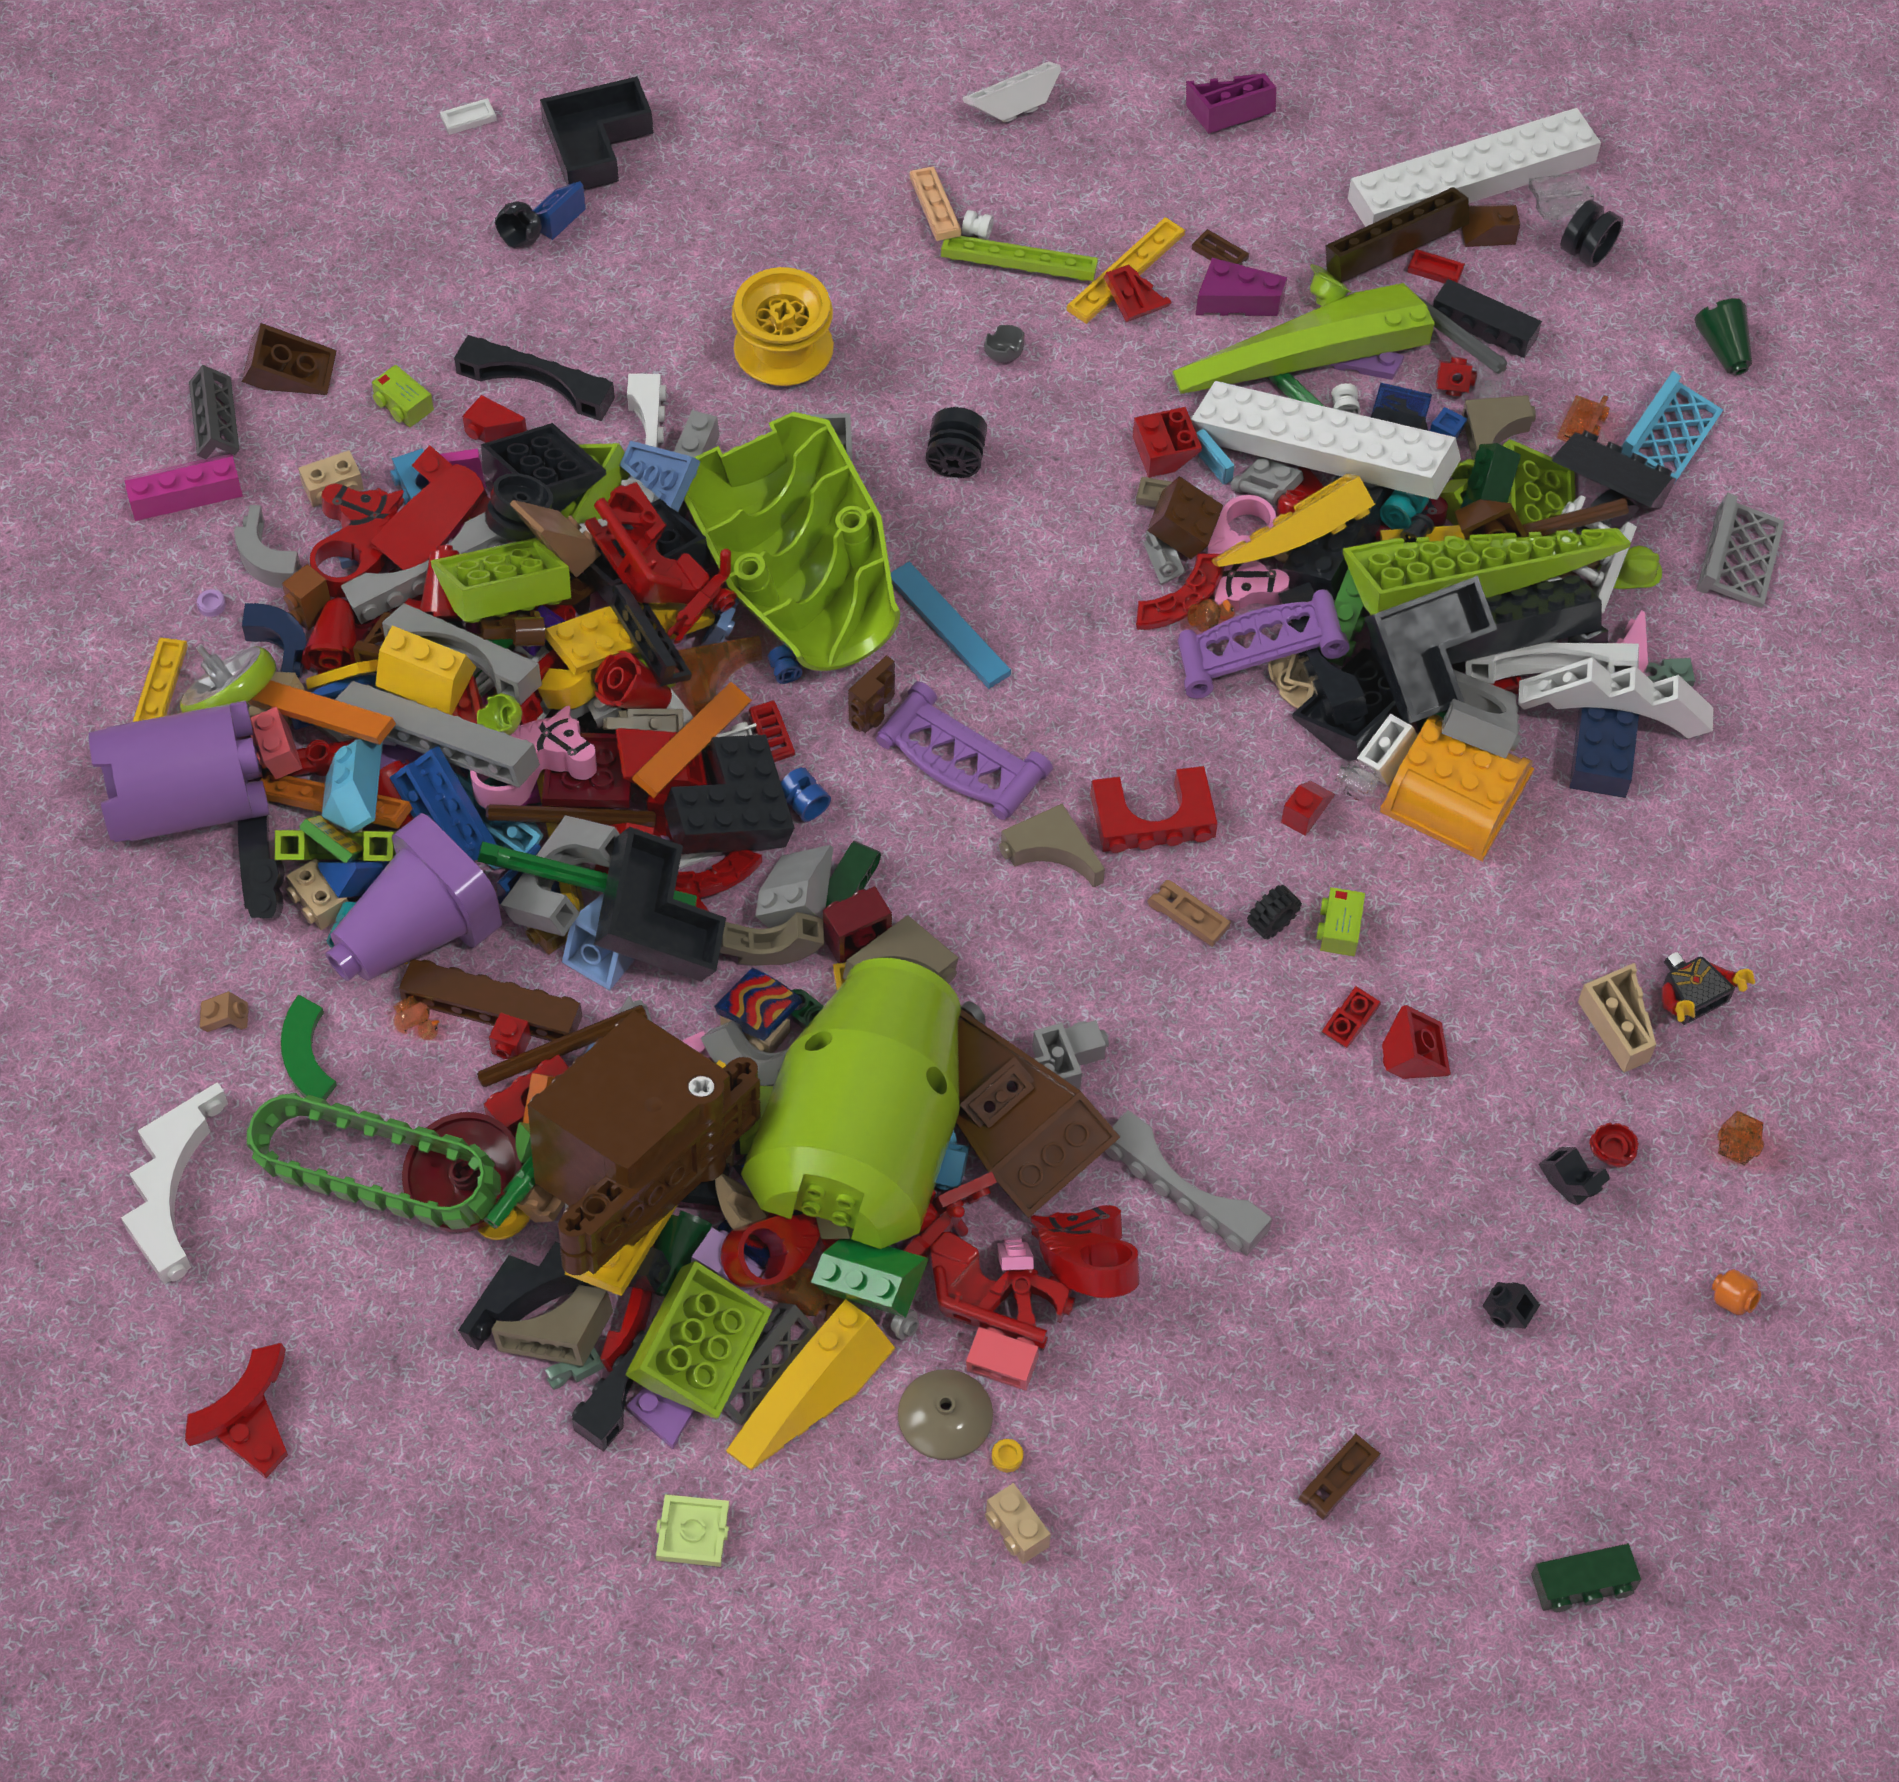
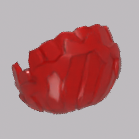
(1614, 1144)

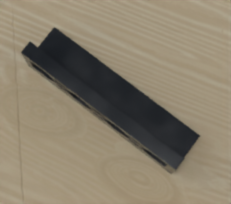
(649, 637)

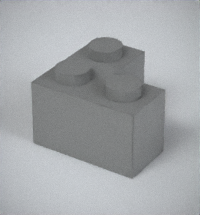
(1056, 1053)

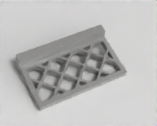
(1718, 545)

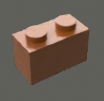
(306, 595)

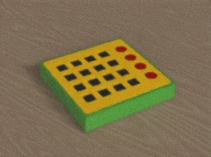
(332, 838)

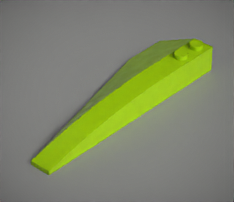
(1338, 332)
(1400, 571)

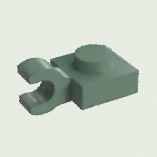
(561, 1372)

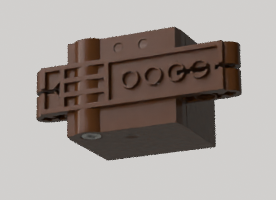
(634, 1135)

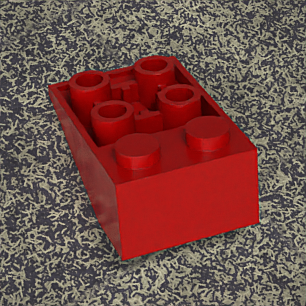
(639, 746)

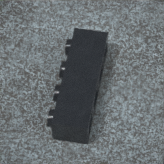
(1488, 318)

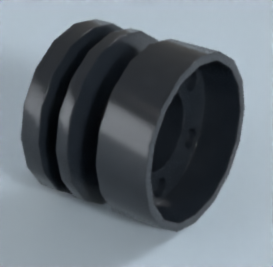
(956, 442)

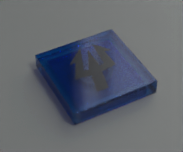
(1402, 400)

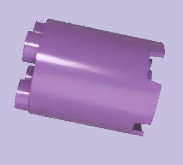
(179, 772)

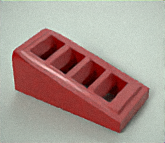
(766, 715)

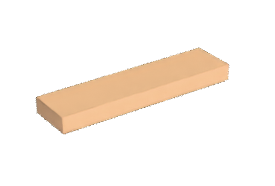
(935, 203)

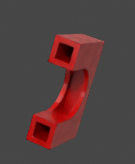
(1123, 830)

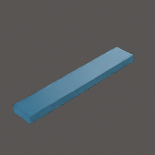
(949, 625)

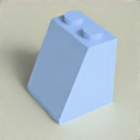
(592, 961)

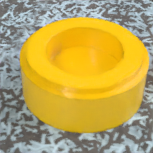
(1007, 1455)

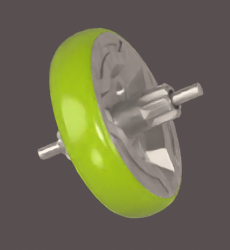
(229, 680)

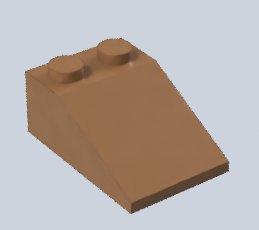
(559, 535)

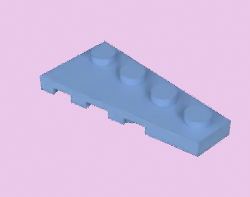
(661, 471)

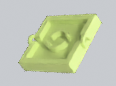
(692, 1530)

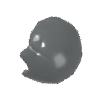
(1005, 344)

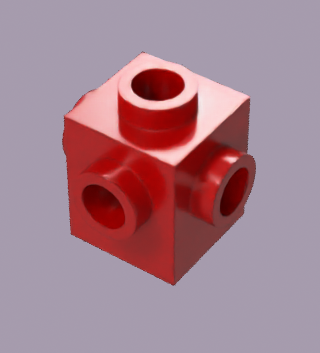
(1447, 369)

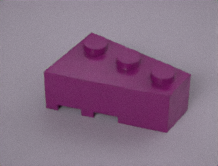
(1231, 102)
(1240, 290)

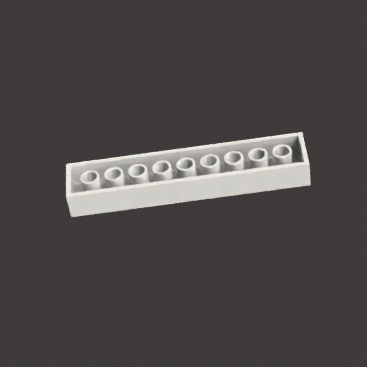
(1479, 166)
(1328, 439)

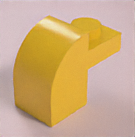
(564, 689)

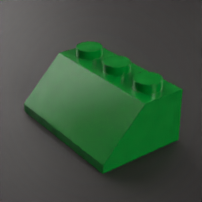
(870, 1275)

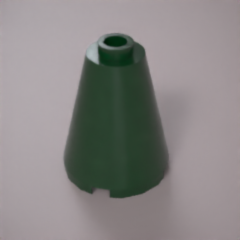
(1727, 334)
(679, 1242)

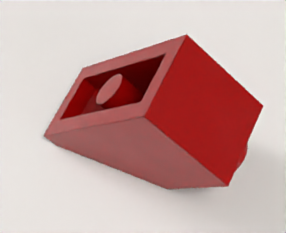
(491, 421)
(1305, 806)

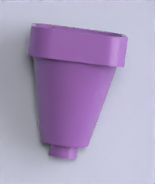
(415, 905)

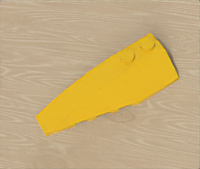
(1313, 517)
(816, 1382)

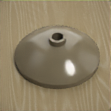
(943, 1432)

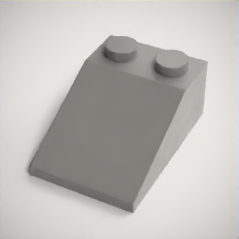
(795, 885)

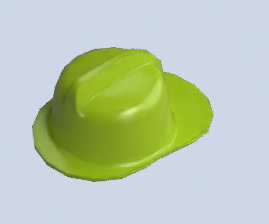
(1326, 286)
(1639, 569)

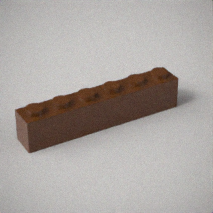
(483, 999)

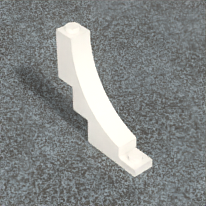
(1627, 690)
(171, 1144)

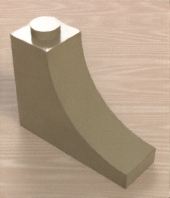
(1496, 419)
(1052, 838)
(911, 943)
(562, 1334)

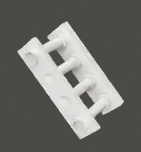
(1605, 578)

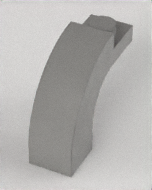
(261, 562)
(729, 1043)

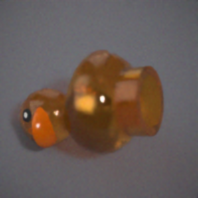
(1208, 613)
(410, 1014)

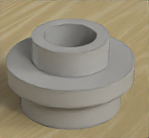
(906, 1326)

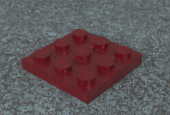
(603, 789)

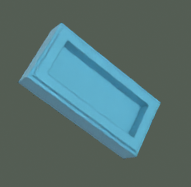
(1215, 458)

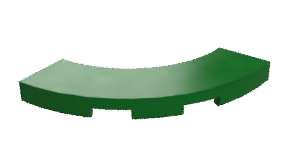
(297, 1049)

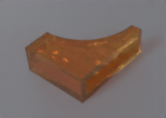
(713, 666)

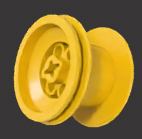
(782, 326)

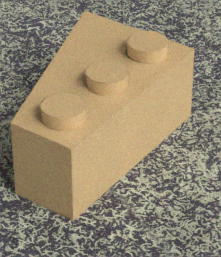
(1619, 1016)

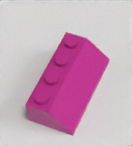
(183, 486)

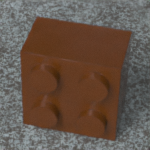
(1185, 518)

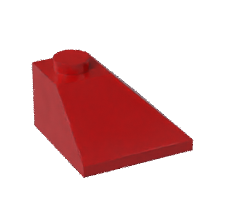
(1415, 1046)

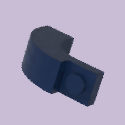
(278, 627)

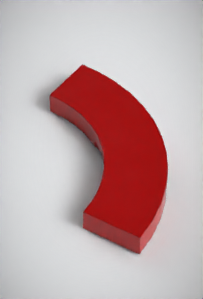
(1175, 606)
(722, 876)
(241, 1399)

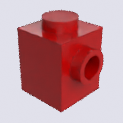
(509, 1036)

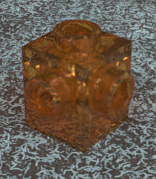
(1740, 1138)

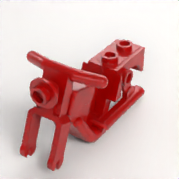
(648, 573)
(970, 1296)

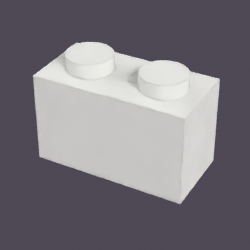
(1388, 748)

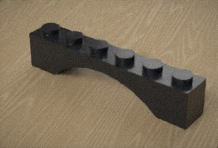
(486, 361)
(1339, 689)
(603, 1413)

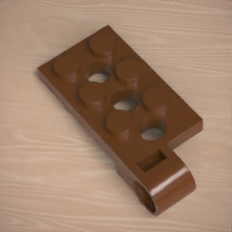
(521, 626)

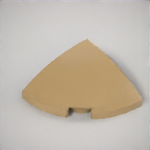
(1291, 679)
(737, 1203)

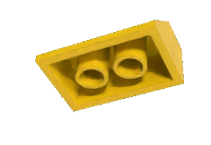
(422, 670)

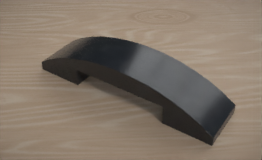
(252, 844)

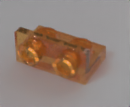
(1584, 415)

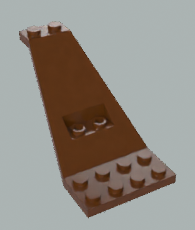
(1034, 1135)

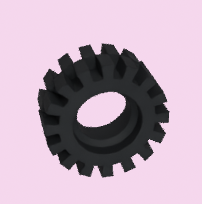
(1274, 911)

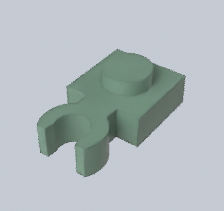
(1671, 668)

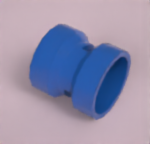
(785, 666)

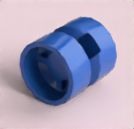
(804, 794)

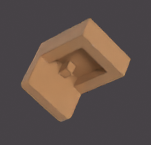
(222, 1011)

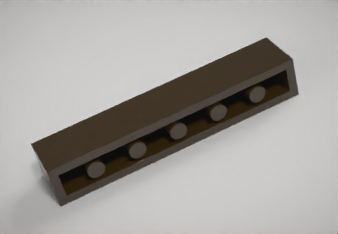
(1397, 234)

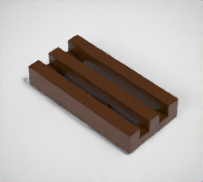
(1210, 251)

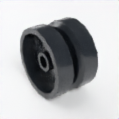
(1591, 233)
(500, 514)

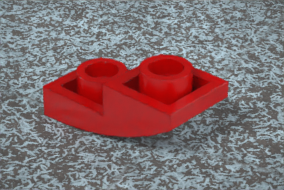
(1351, 1017)

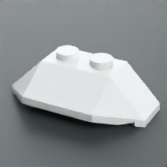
(1017, 93)

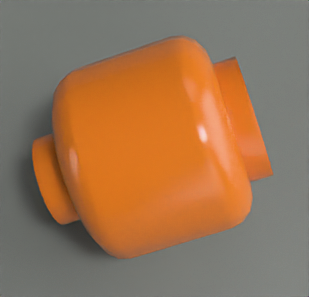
(1736, 1292)

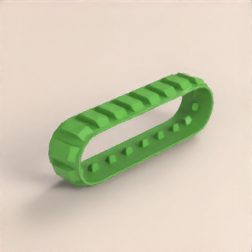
(287, 1106)

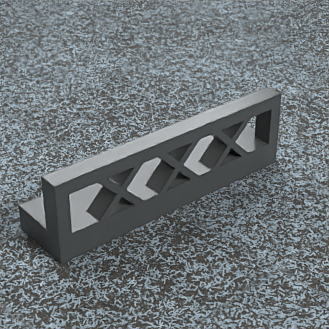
(206, 411)
(776, 1328)

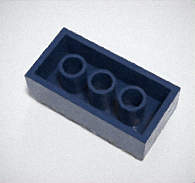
(1604, 751)

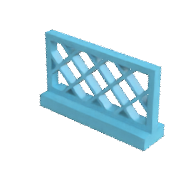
(1656, 411)

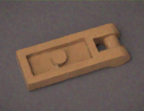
(1189, 912)

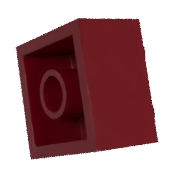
(855, 922)

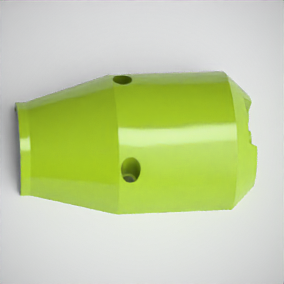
(800, 540)
(864, 1106)

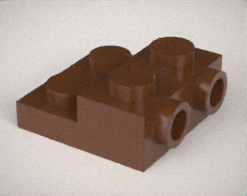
(870, 694)

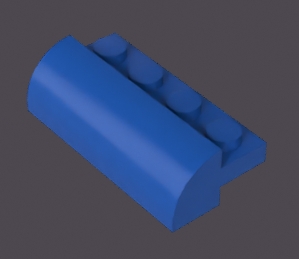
(438, 793)

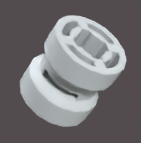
(977, 225)
(1345, 398)

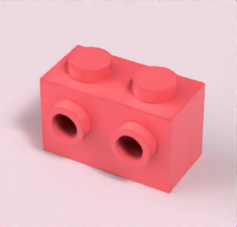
(275, 743)
(1002, 1357)

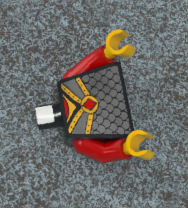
(1699, 987)

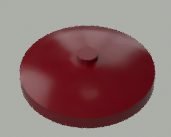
(452, 1182)

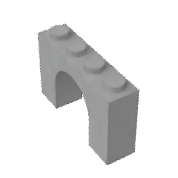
(1486, 717)
(573, 843)

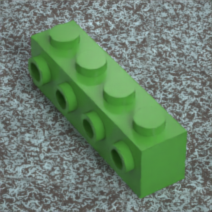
(1350, 615)

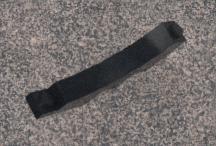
(523, 1287)

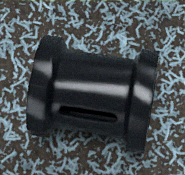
(1417, 528)

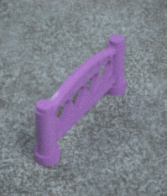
(1321, 631)
(917, 714)

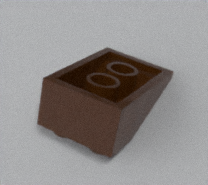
(288, 363)

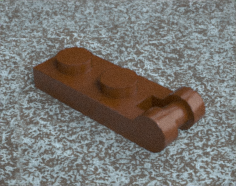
(1340, 1475)

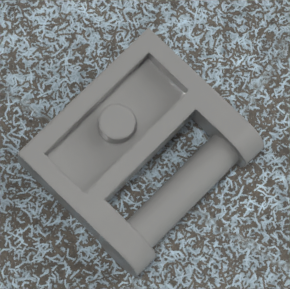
(1267, 480)

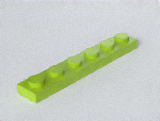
(1020, 257)

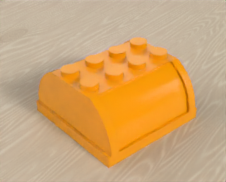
(1455, 790)

